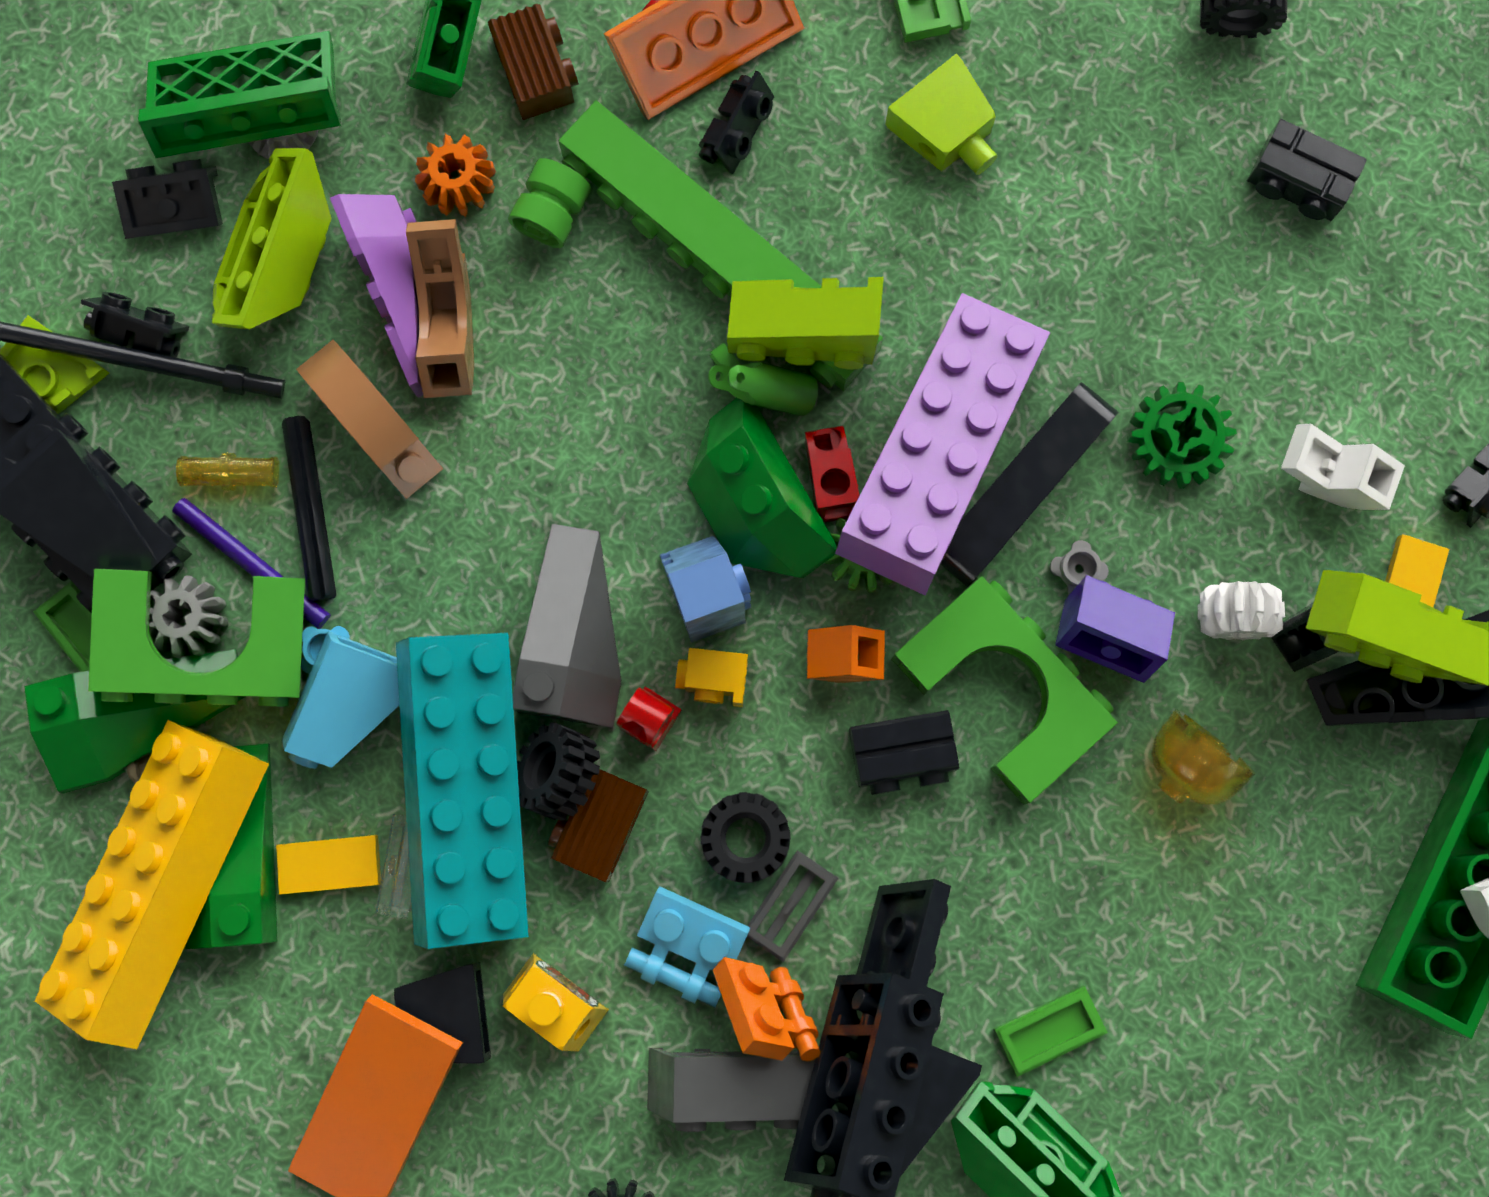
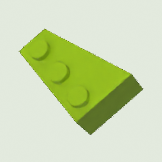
(805, 322)
(1398, 630)

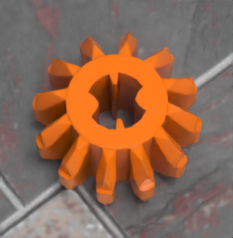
(473, 170)

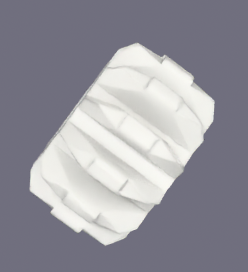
(1241, 610)

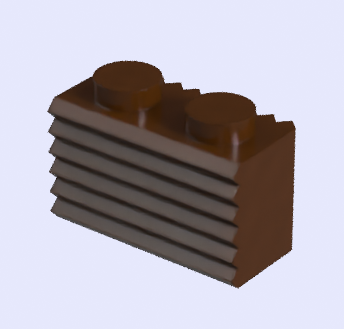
(532, 62)
(600, 828)

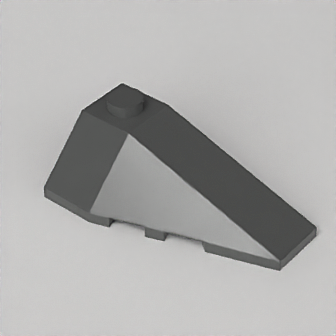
(569, 645)

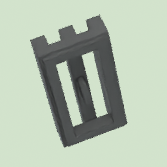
(766, 941)

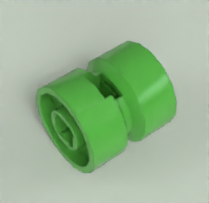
(552, 197)

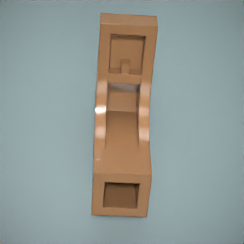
(444, 307)
(369, 419)

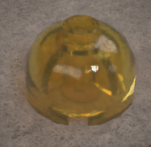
(1196, 763)

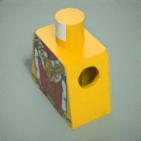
(553, 1005)

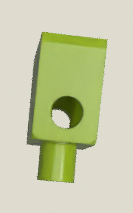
(946, 118)

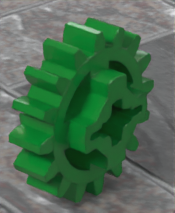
(1201, 439)

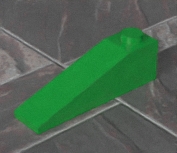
(95, 739)

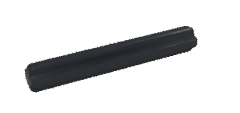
(309, 509)

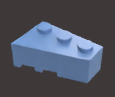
(707, 587)

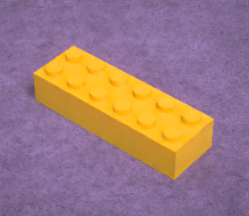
(150, 886)

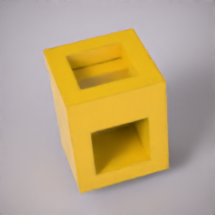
(713, 675)

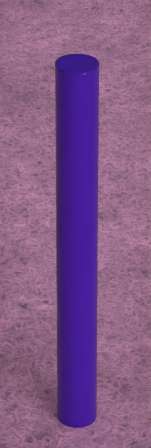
(240, 554)

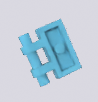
(691, 932)

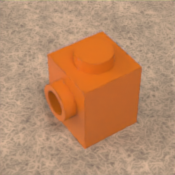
(835, 651)

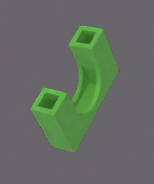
(129, 663)
(1069, 714)

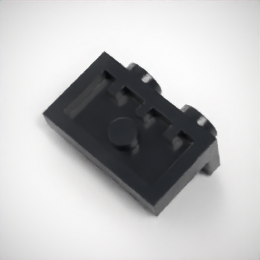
(167, 201)

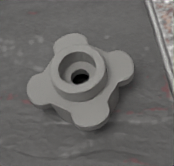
(1079, 555)

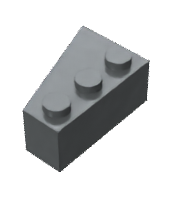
(726, 1088)

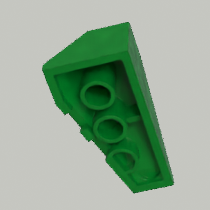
(244, 893)

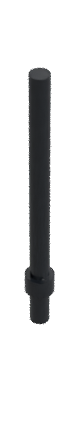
(233, 378)

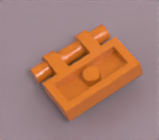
(756, 1007)

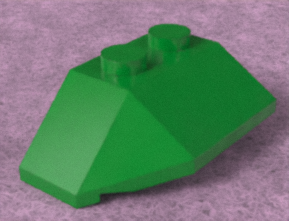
(756, 496)
(1024, 1148)

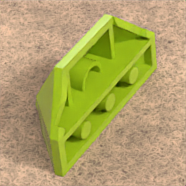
(273, 243)

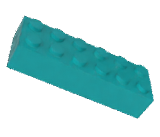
(461, 789)

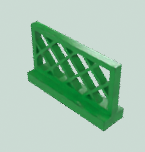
(242, 112)

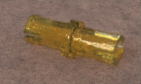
(227, 471)

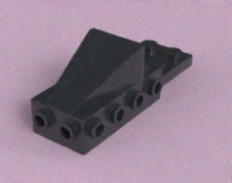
(72, 497)
(895, 1081)

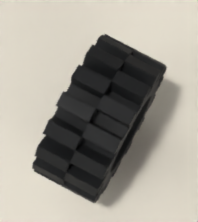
(1242, 16)
(556, 771)
(776, 837)

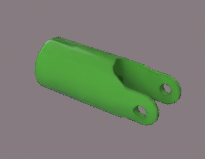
(768, 386)

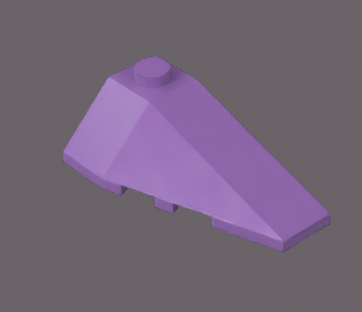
(378, 240)

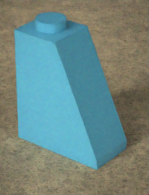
(341, 702)

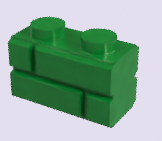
(443, 46)

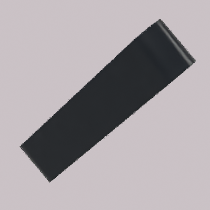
(1026, 482)

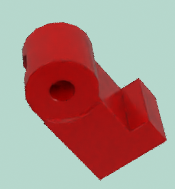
(831, 473)
(648, 717)

